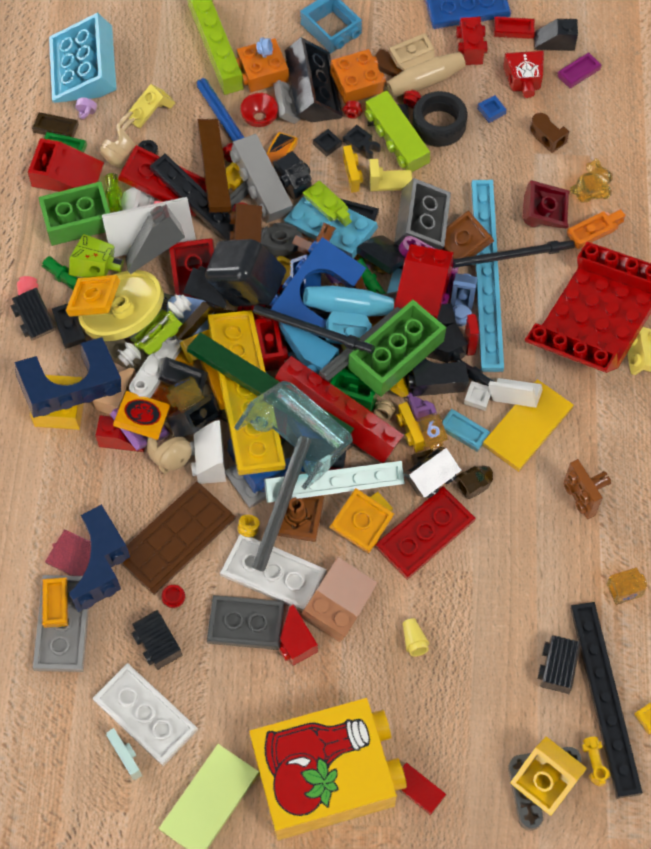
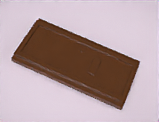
(176, 537)

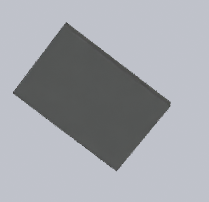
(245, 622)

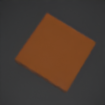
(466, 237)

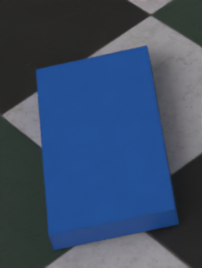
(448, 12)

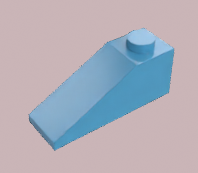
(309, 348)

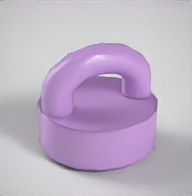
(85, 107)

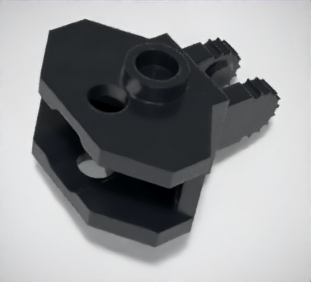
(293, 174)

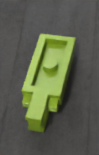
(327, 203)

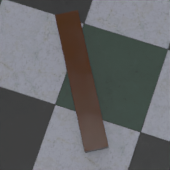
(213, 165)

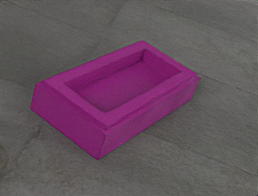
(579, 70)

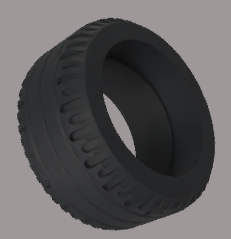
(442, 102)

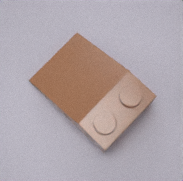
(338, 599)

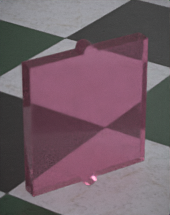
(70, 554)

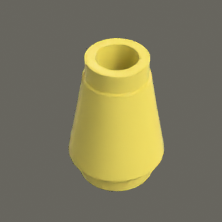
(415, 639)

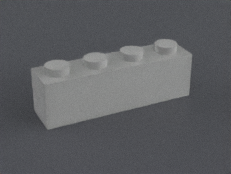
(261, 178)

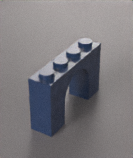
(47, 397)

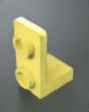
(148, 104)
(387, 180)

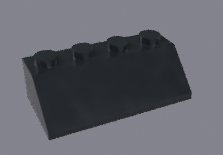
(312, 83)

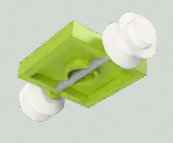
(156, 332)

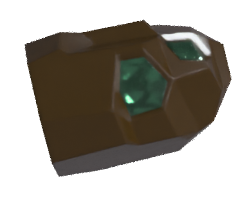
(474, 480)

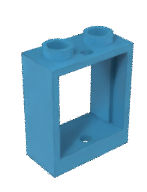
(322, 8)

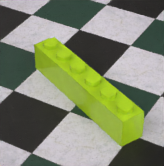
(217, 45)

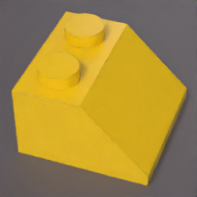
(548, 775)

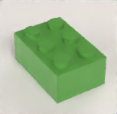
(74, 213)

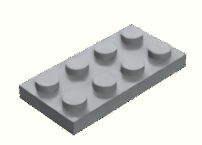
(61, 647)

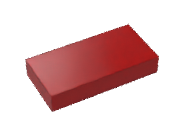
(514, 27)
(471, 334)
(421, 790)

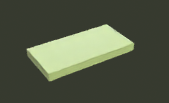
(209, 800)

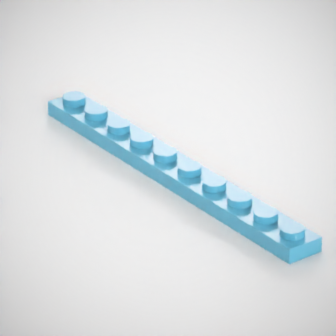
(488, 282)

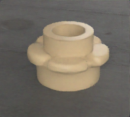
(384, 409)

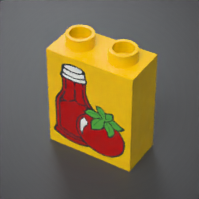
(326, 767)

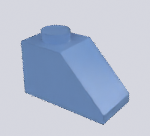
(464, 290)

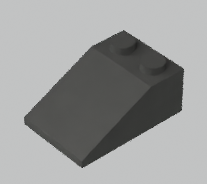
(156, 236)

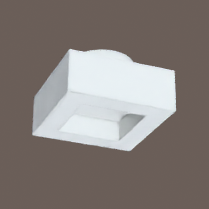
(478, 396)

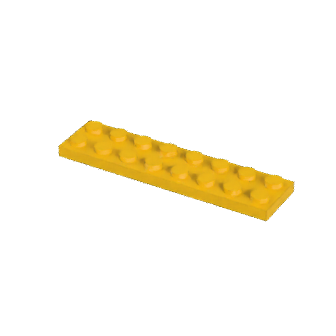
(252, 449)

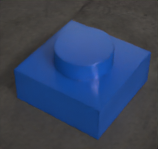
(492, 109)

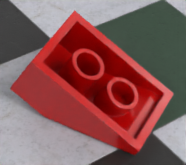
(187, 256)
(425, 278)

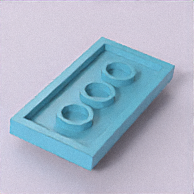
(310, 221)

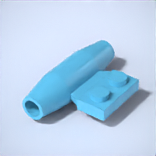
(348, 307)

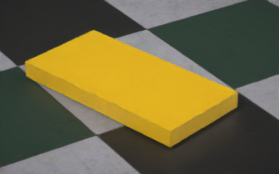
(527, 428)

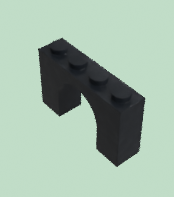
(438, 378)

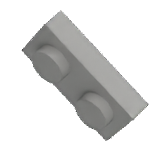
(285, 102)
(243, 488)

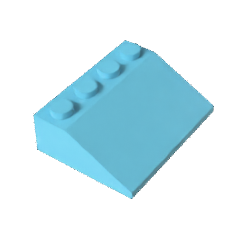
(82, 60)

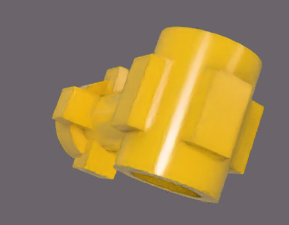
(600, 773)

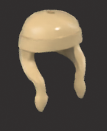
(118, 152)
(171, 454)

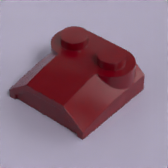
(545, 205)

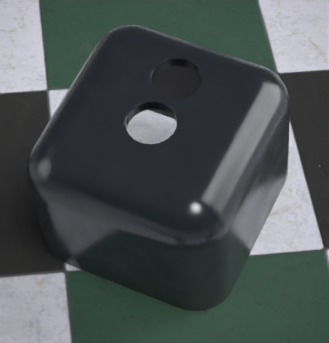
(244, 272)

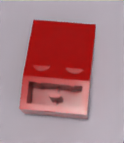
(62, 167)

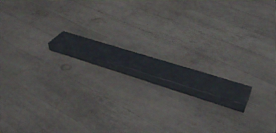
(606, 701)

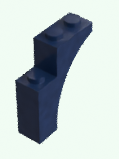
(106, 551)

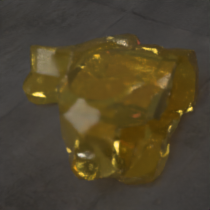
(593, 184)

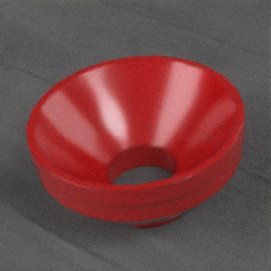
(256, 104)

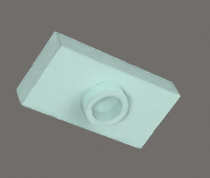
(125, 753)

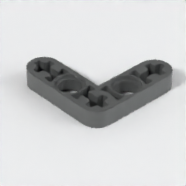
(535, 810)

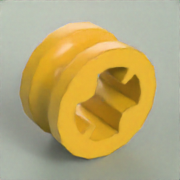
(248, 525)

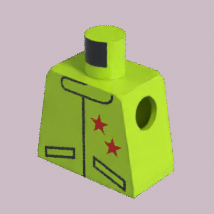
(93, 258)

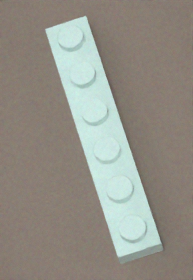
(341, 480)

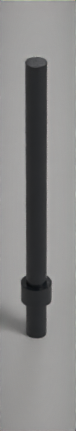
(551, 247)
(350, 342)

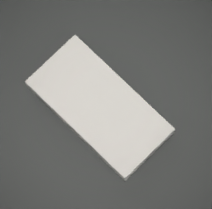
(125, 225)
(285, 576)
(145, 714)

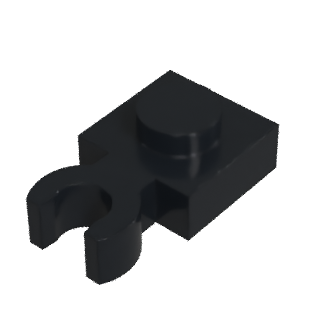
(361, 140)

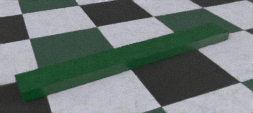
(238, 368)

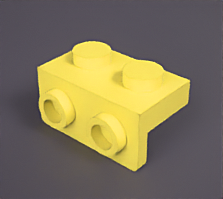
(640, 352)

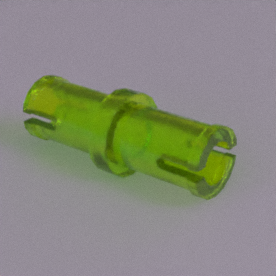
(113, 192)

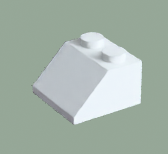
(208, 454)

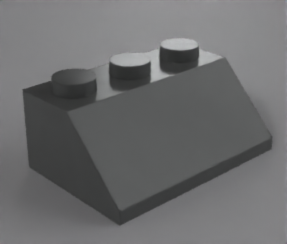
(423, 213)

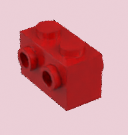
(471, 40)
(270, 343)

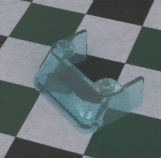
(296, 415)

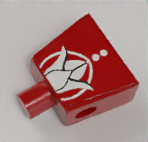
(524, 71)

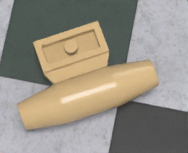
(420, 65)

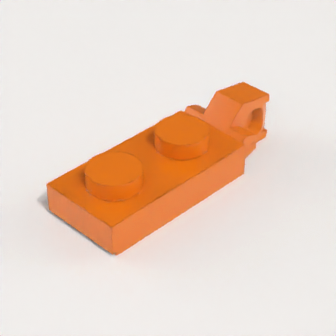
(595, 227)

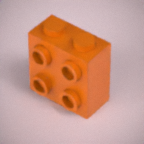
(260, 71)
(357, 76)

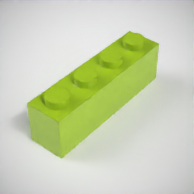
(397, 131)

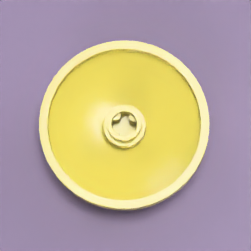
(133, 307)

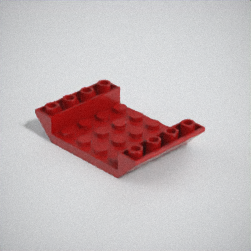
(598, 309)

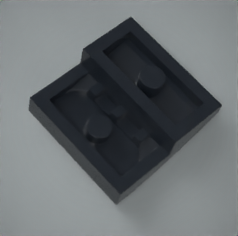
(382, 253)

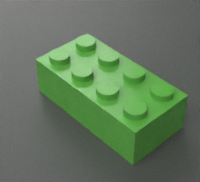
(398, 348)

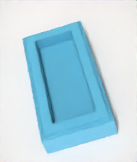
(465, 430)

